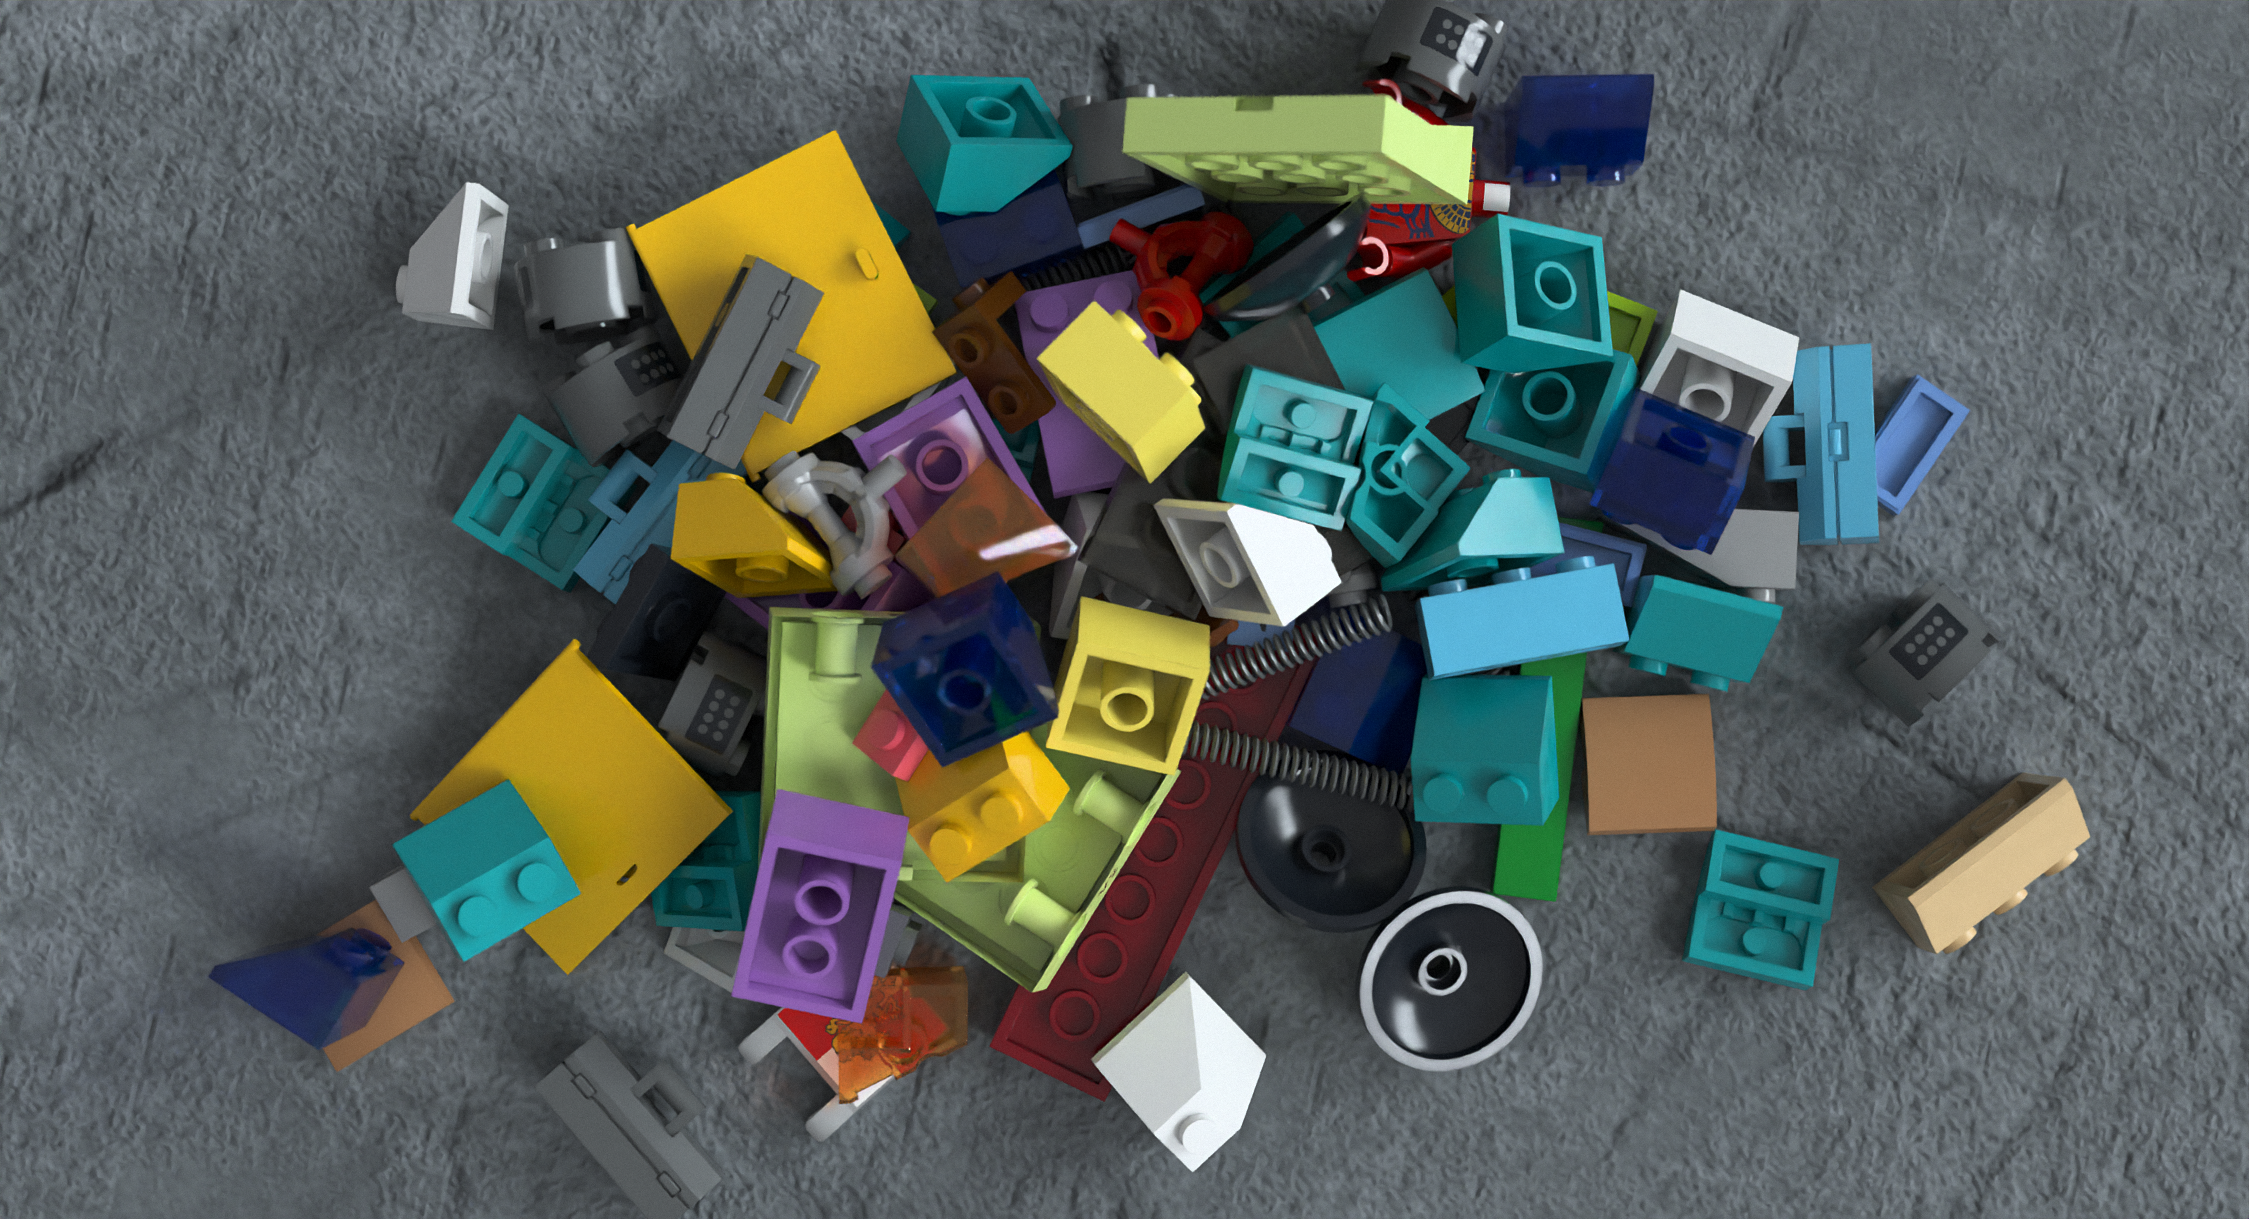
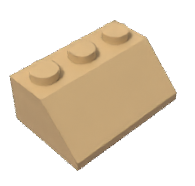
(1985, 861)

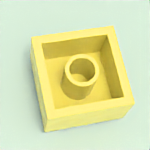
(1123, 390)
(1129, 685)

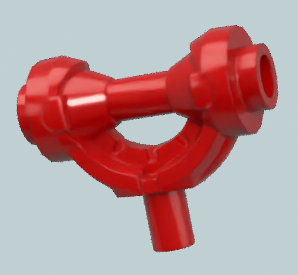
(1173, 304)

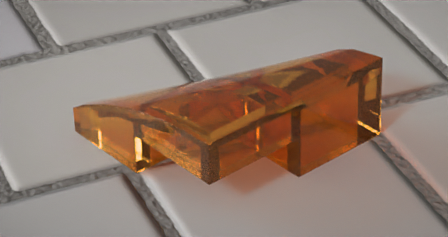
(981, 531)
(905, 1021)

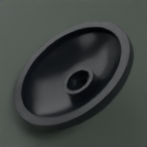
(1296, 269)
(1371, 850)
(1465, 1003)

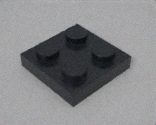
(656, 618)

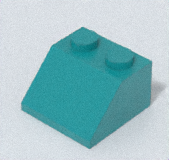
(978, 139)
(1530, 296)
(1556, 417)
(1482, 533)
(1697, 631)
(1485, 750)
(485, 870)

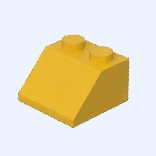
(745, 542)
(980, 802)

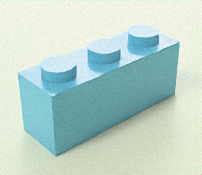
(1520, 618)

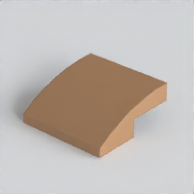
(1648, 764)
(410, 999)

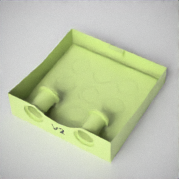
(1301, 148)
(814, 709)
(1067, 871)

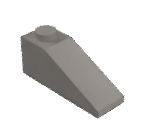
(1751, 556)

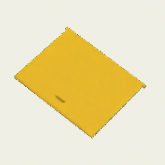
(820, 226)
(600, 789)

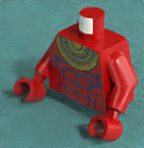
(1422, 235)

